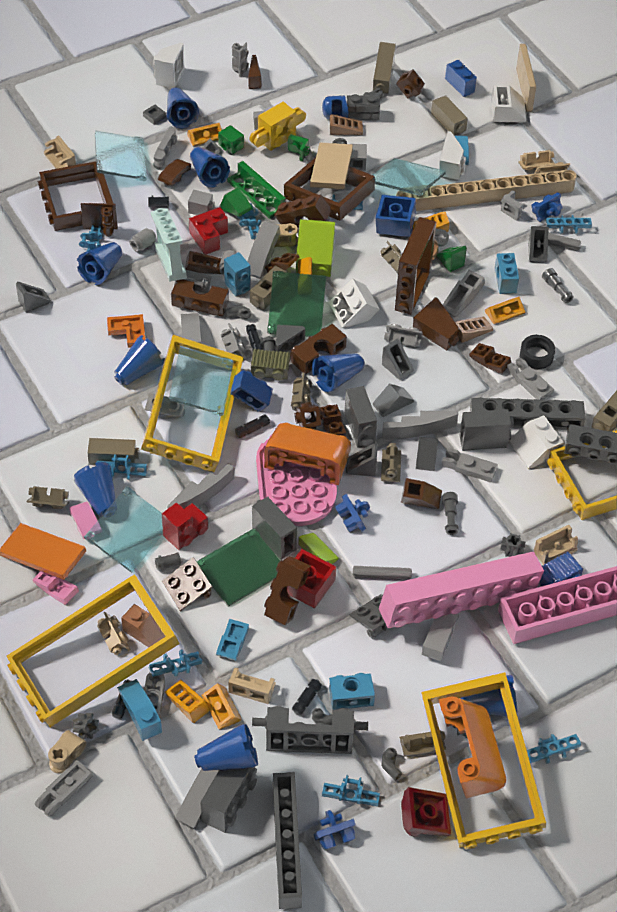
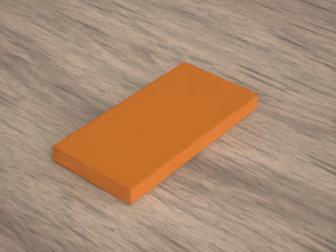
(42, 551)

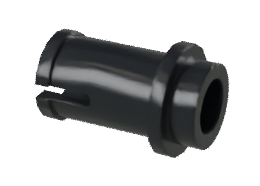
(158, 202)

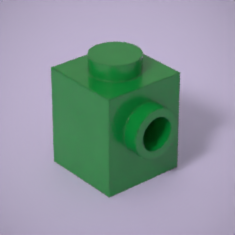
(231, 139)

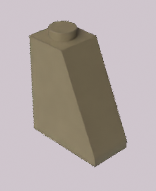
(384, 67)

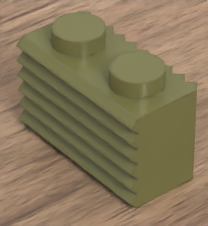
(270, 364)

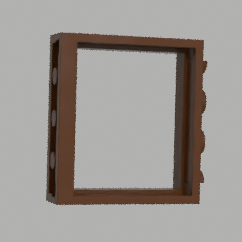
(67, 175)
(361, 180)
(418, 255)

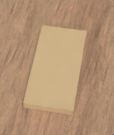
(526, 77)
(331, 165)

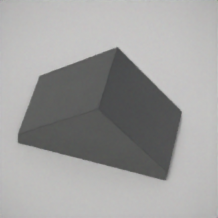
(538, 243)
(31, 297)
(288, 337)
(396, 360)
(392, 399)
(426, 454)
(363, 462)

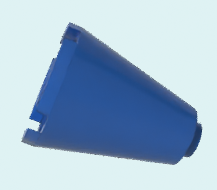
(181, 109)
(209, 167)
(99, 262)
(138, 361)
(336, 369)
(96, 486)
(493, 699)
(228, 751)

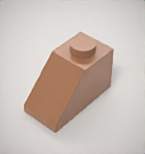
(141, 626)

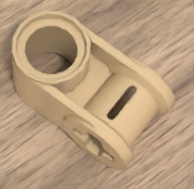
(283, 239)
(65, 751)

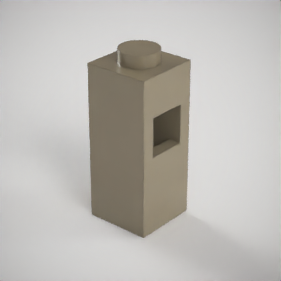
(449, 115)
(261, 293)
(607, 416)
(105, 449)

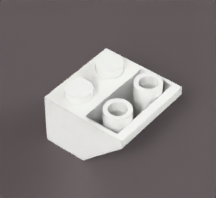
(507, 104)
(353, 304)

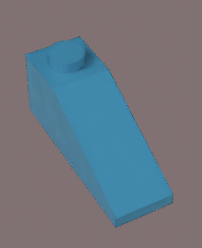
(140, 709)

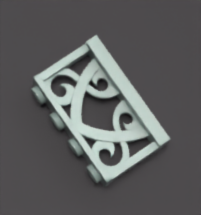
(168, 244)

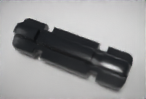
(253, 337)
(252, 426)
(306, 696)
(118, 710)

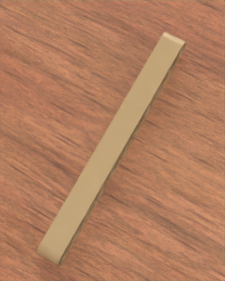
(494, 189)

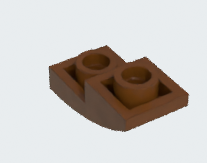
(173, 172)
(284, 262)
(488, 358)
(332, 420)

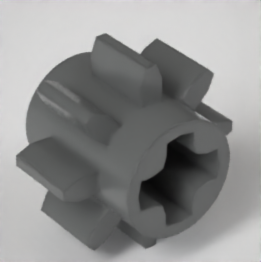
(512, 545)
(85, 725)

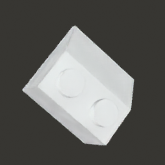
(169, 65)
(452, 158)
(535, 442)

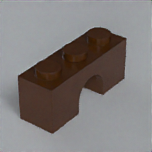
(311, 207)
(212, 302)
(329, 340)
(279, 604)

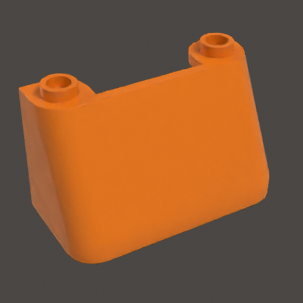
(309, 449)
(484, 770)

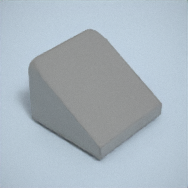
(212, 146)

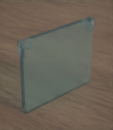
(120, 155)
(407, 176)
(201, 380)
(127, 529)

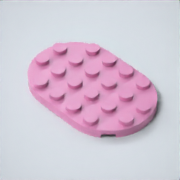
(296, 490)

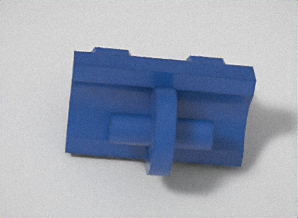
(549, 206)
(347, 507)
(325, 835)

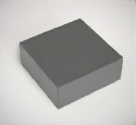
(154, 114)

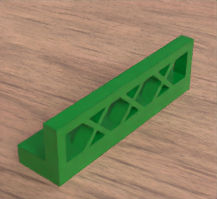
(261, 189)

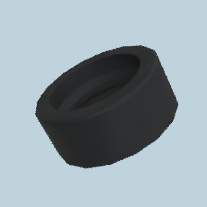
(537, 341)

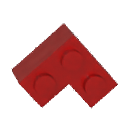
(208, 228)
(183, 525)

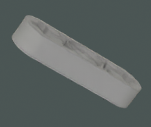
(158, 692)

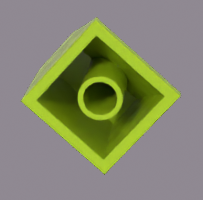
(317, 242)

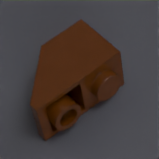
(421, 494)

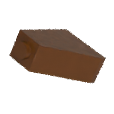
(437, 324)

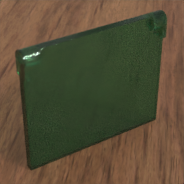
(297, 301)
(240, 567)

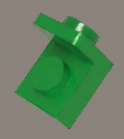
(299, 145)

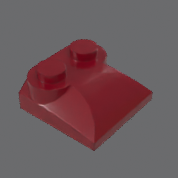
(425, 812)

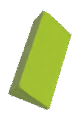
(315, 546)

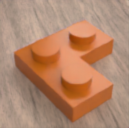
(131, 325)

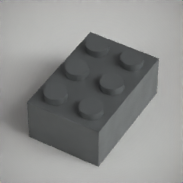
(226, 796)

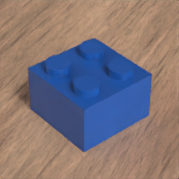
(395, 215)

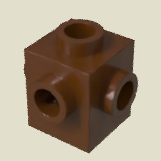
(410, 84)
(314, 418)

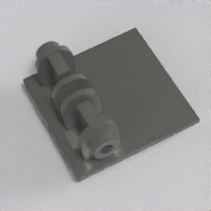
(371, 617)

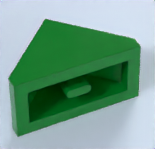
(235, 203)
(453, 257)

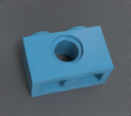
(506, 273)
(237, 274)
(343, 698)

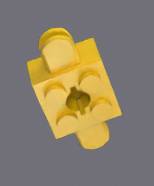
(277, 125)

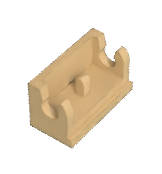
(59, 153)
(555, 544)
(251, 687)

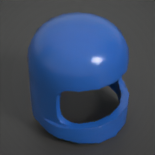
(335, 105)

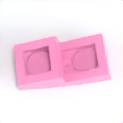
(84, 517)
(56, 587)

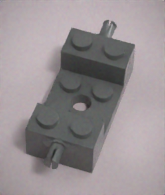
(309, 737)

